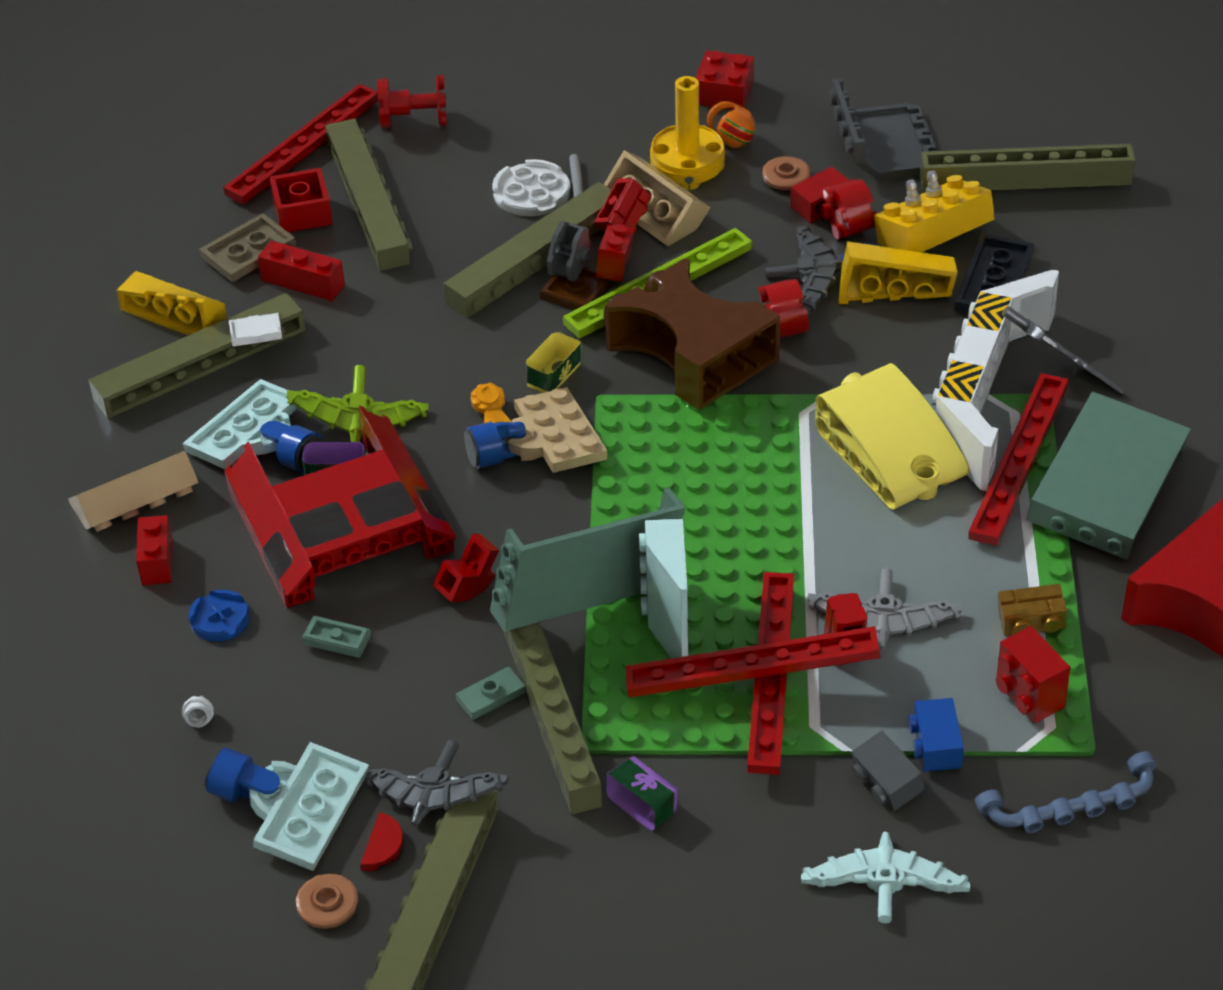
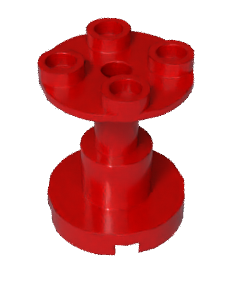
(402, 102)

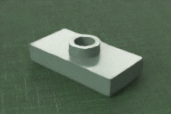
(336, 636)
(490, 693)

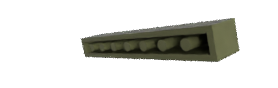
(1034, 166)
(368, 195)
(521, 255)
(187, 359)
(555, 718)
(434, 895)

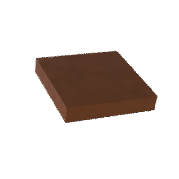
(575, 293)

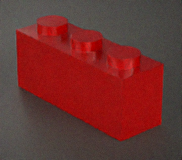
(301, 270)

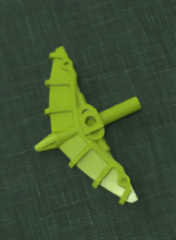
(345, 412)

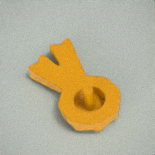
(489, 401)

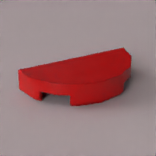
(384, 843)

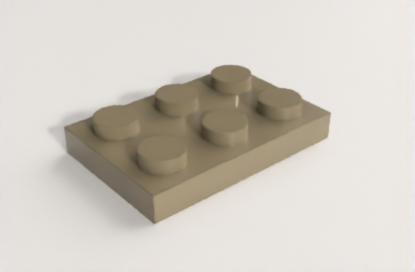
(239, 249)

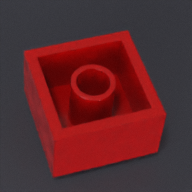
(725, 78)
(301, 200)
(1032, 674)

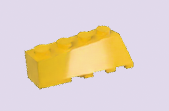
(893, 273)
(169, 304)

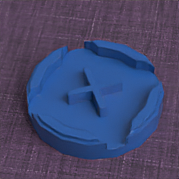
(219, 615)

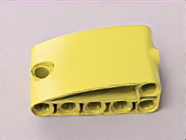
(889, 436)

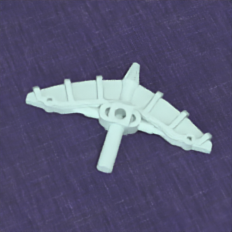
(885, 872)

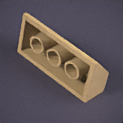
(671, 209)
(133, 491)

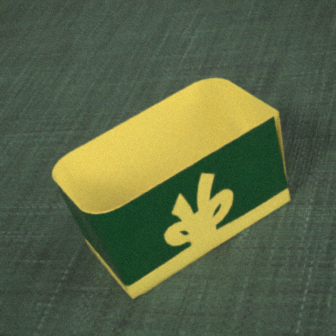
(554, 349)

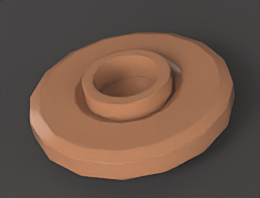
(785, 172)
(327, 901)

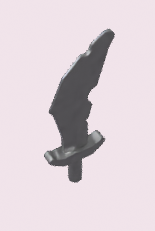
(1039, 334)

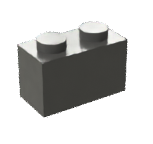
(887, 771)

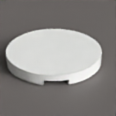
(531, 188)

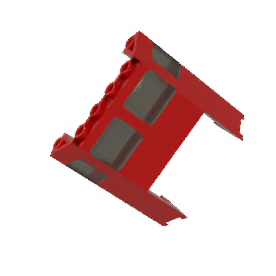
(338, 512)

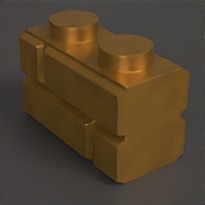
(1033, 606)

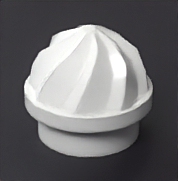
(197, 711)

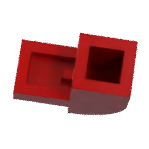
(469, 576)

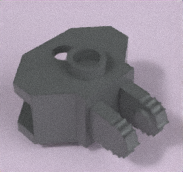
(569, 250)

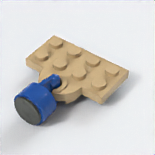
(547, 427)

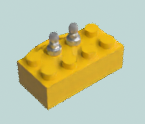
(934, 215)

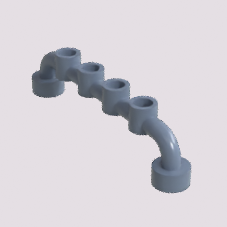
(1062, 810)

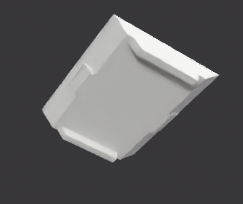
(255, 329)

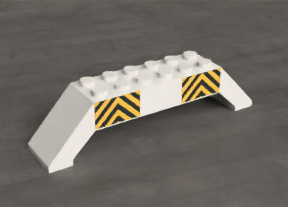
(977, 361)

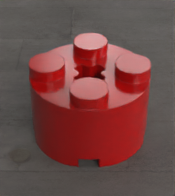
(848, 208)
(786, 300)

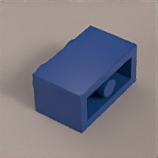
(937, 734)

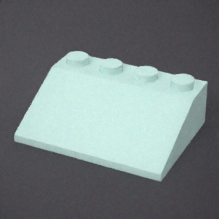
(665, 584)

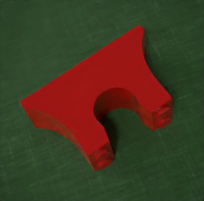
(1183, 584)

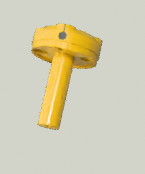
(688, 150)

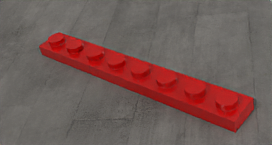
(299, 144)
(1018, 460)
(752, 662)
(770, 691)

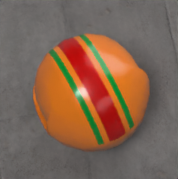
(735, 127)

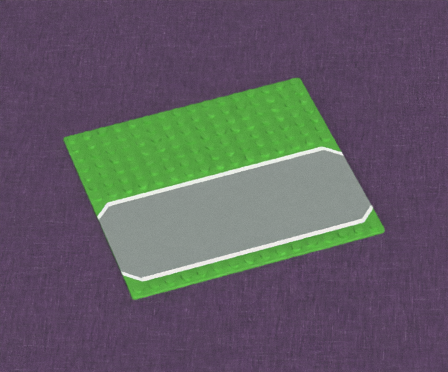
(781, 500)

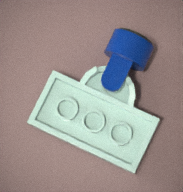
(255, 417)
(297, 801)

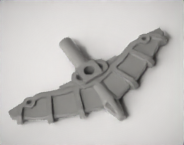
(893, 616)

